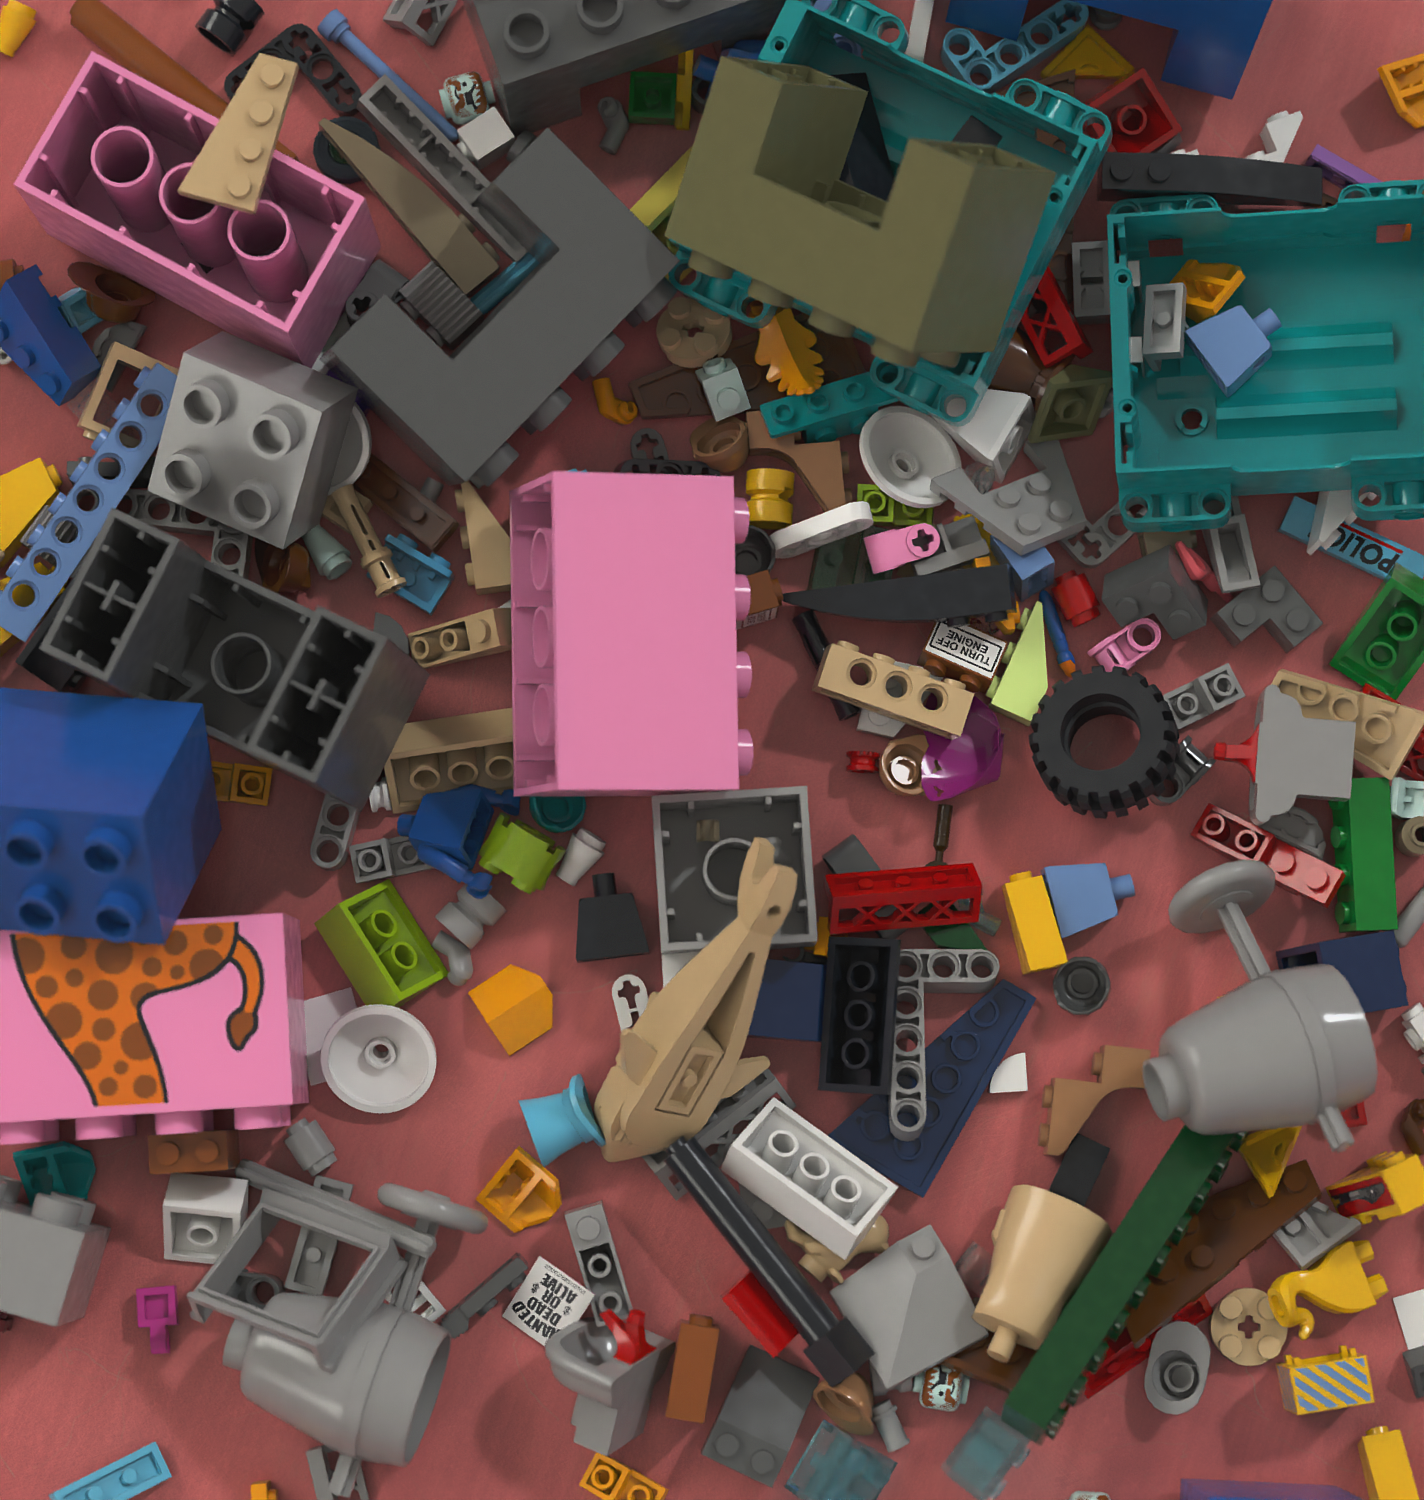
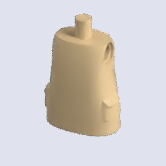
(1036, 1266)

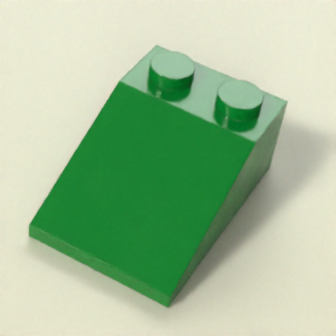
(1388, 635)

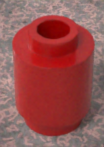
(1076, 598)

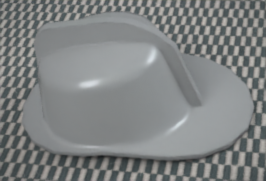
(1177, 1368)

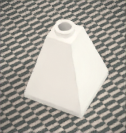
(995, 430)

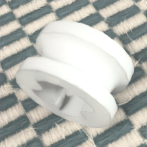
(380, 796)

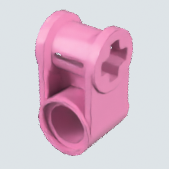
(895, 547)
(1123, 648)

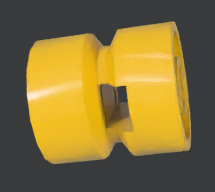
(769, 498)

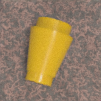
(15, 25)

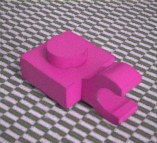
(157, 1309)

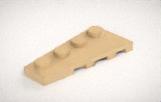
(242, 145)
(1383, 728)

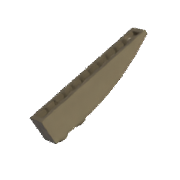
(420, 212)

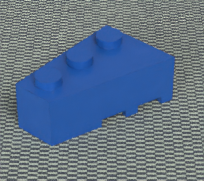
(42, 340)

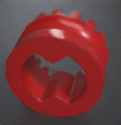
(863, 762)

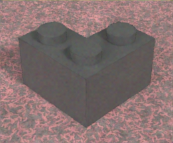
(1159, 587)
(1272, 605)

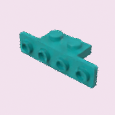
(831, 410)

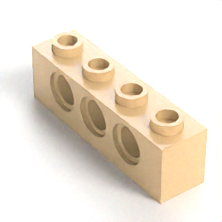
(835, 681)

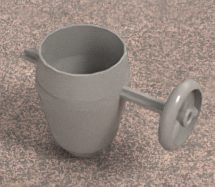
(1270, 1051)
(388, 1374)

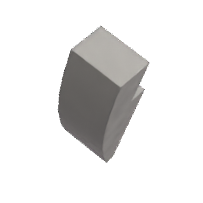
(1231, 550)

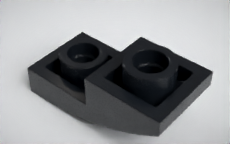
(1079, 1169)

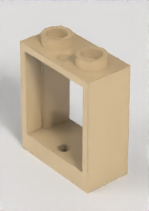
(126, 357)

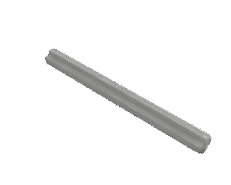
(402, 1234)

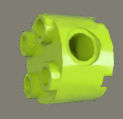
(520, 853)

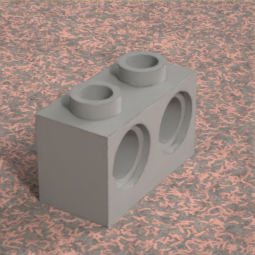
(1091, 282)

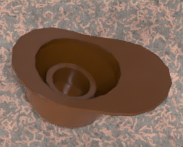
(109, 293)
(283, 569)

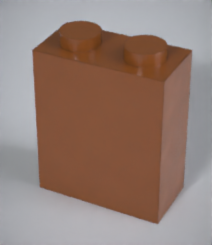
(193, 1151)
(692, 1369)

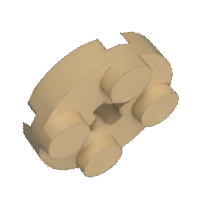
(696, 350)
(1231, 1342)

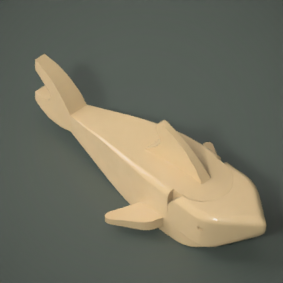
(694, 1030)

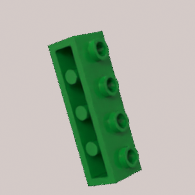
(1366, 856)

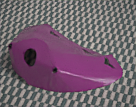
(967, 760)

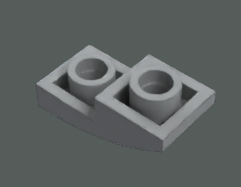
(1204, 696)
(385, 859)

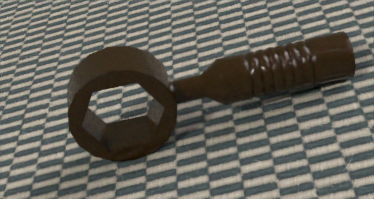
(942, 833)

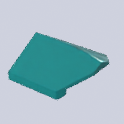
(55, 1168)

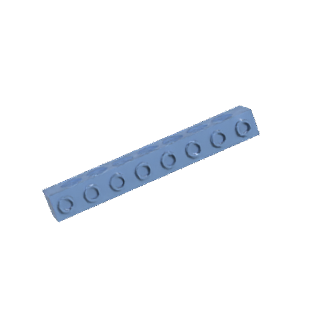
(23, 620)

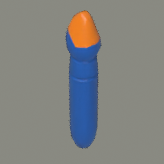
(1064, 656)

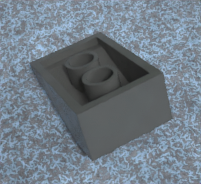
(760, 1416)

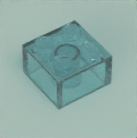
(986, 1456)

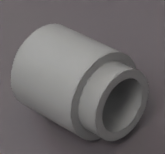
(310, 1146)

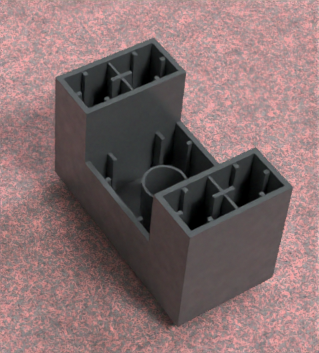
(551, 48)
(559, 320)
(271, 674)

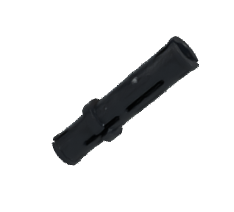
(815, 644)

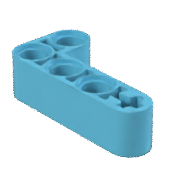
(1025, 49)

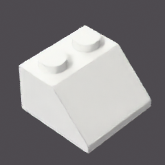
(202, 1216)

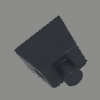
(608, 923)

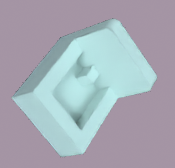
(723, 388)
(1406, 798)

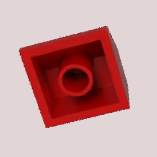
(1136, 114)
(759, 1314)

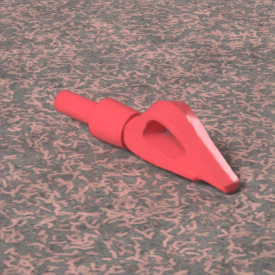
(1199, 570)

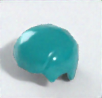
(557, 813)

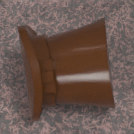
(1023, 370)

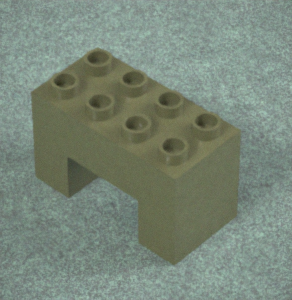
(915, 271)

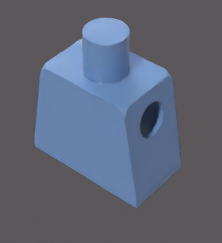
(1233, 345)
(1030, 571)
(1084, 895)

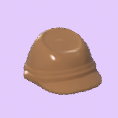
(721, 444)
(902, 765)
(848, 1403)

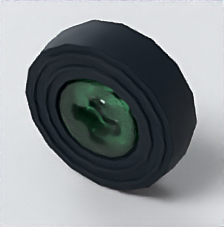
(328, 158)

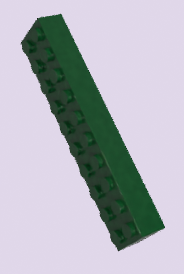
(1117, 1282)

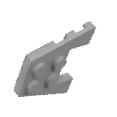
(1027, 510)

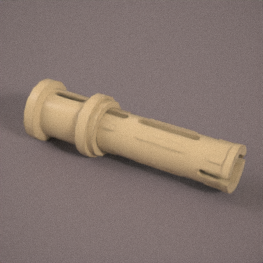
(375, 556)

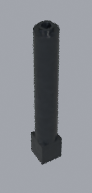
(832, 1343)

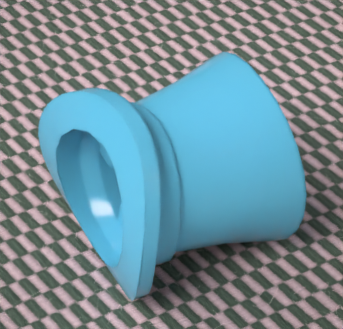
(561, 1121)

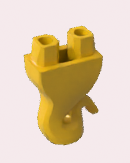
(1331, 1283)

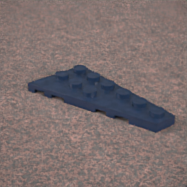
(956, 1075)

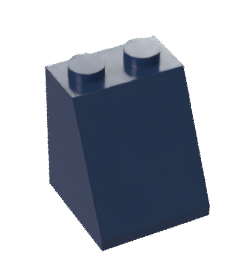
(1365, 961)
(790, 1002)

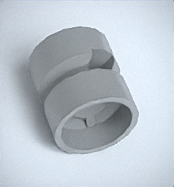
(469, 916)

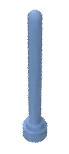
(335, 28)

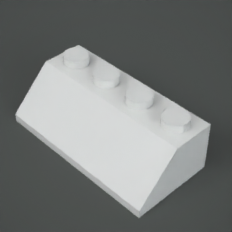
(808, 1178)

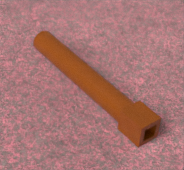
(145, 58)

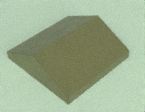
(1071, 404)

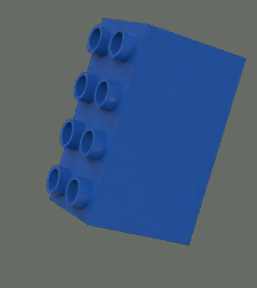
(102, 813)

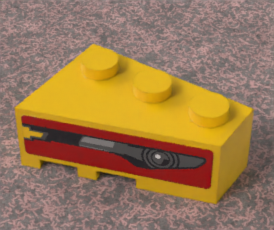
(1386, 1187)

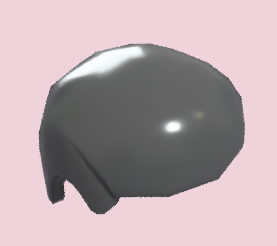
(755, 553)
(1081, 985)

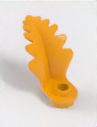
(786, 348)

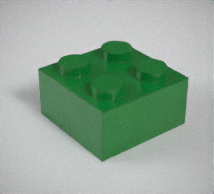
(652, 98)

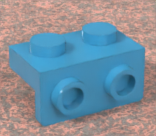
(425, 576)

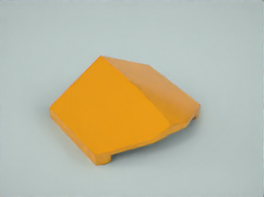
(1406, 87)
(1208, 287)
(515, 1006)
(521, 1192)

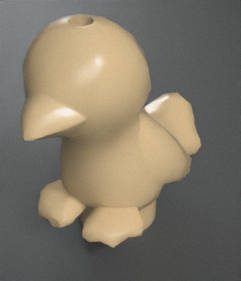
(823, 1262)

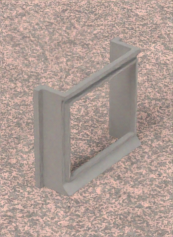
(352, 1308)

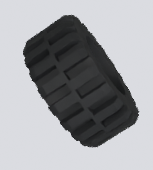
(1095, 696)

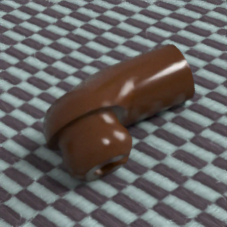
(1413, 1125)

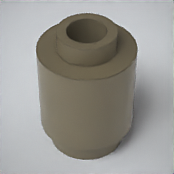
(1405, 837)

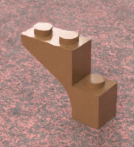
(817, 464)
(1074, 1100)

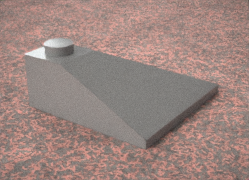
(909, 1308)

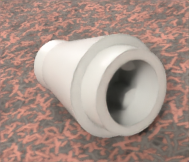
(581, 854)

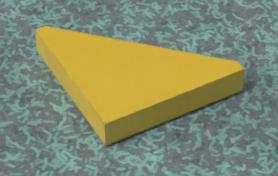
(1090, 58)
(683, 91)
(1268, 1153)

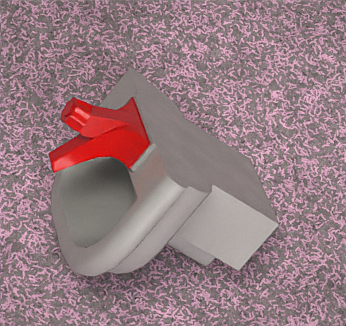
(1291, 757)
(612, 1373)

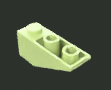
(1025, 675)

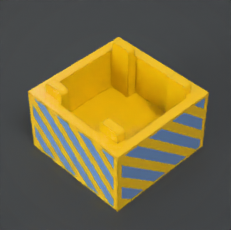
(1325, 1381)

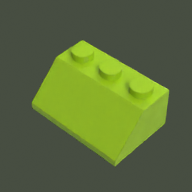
(381, 947)

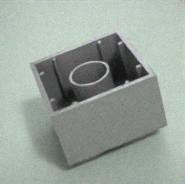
(251, 439)
(702, 878)
(48, 1254)

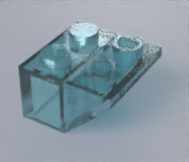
(839, 1468)

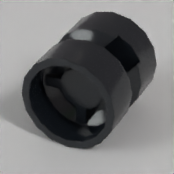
(227, 22)

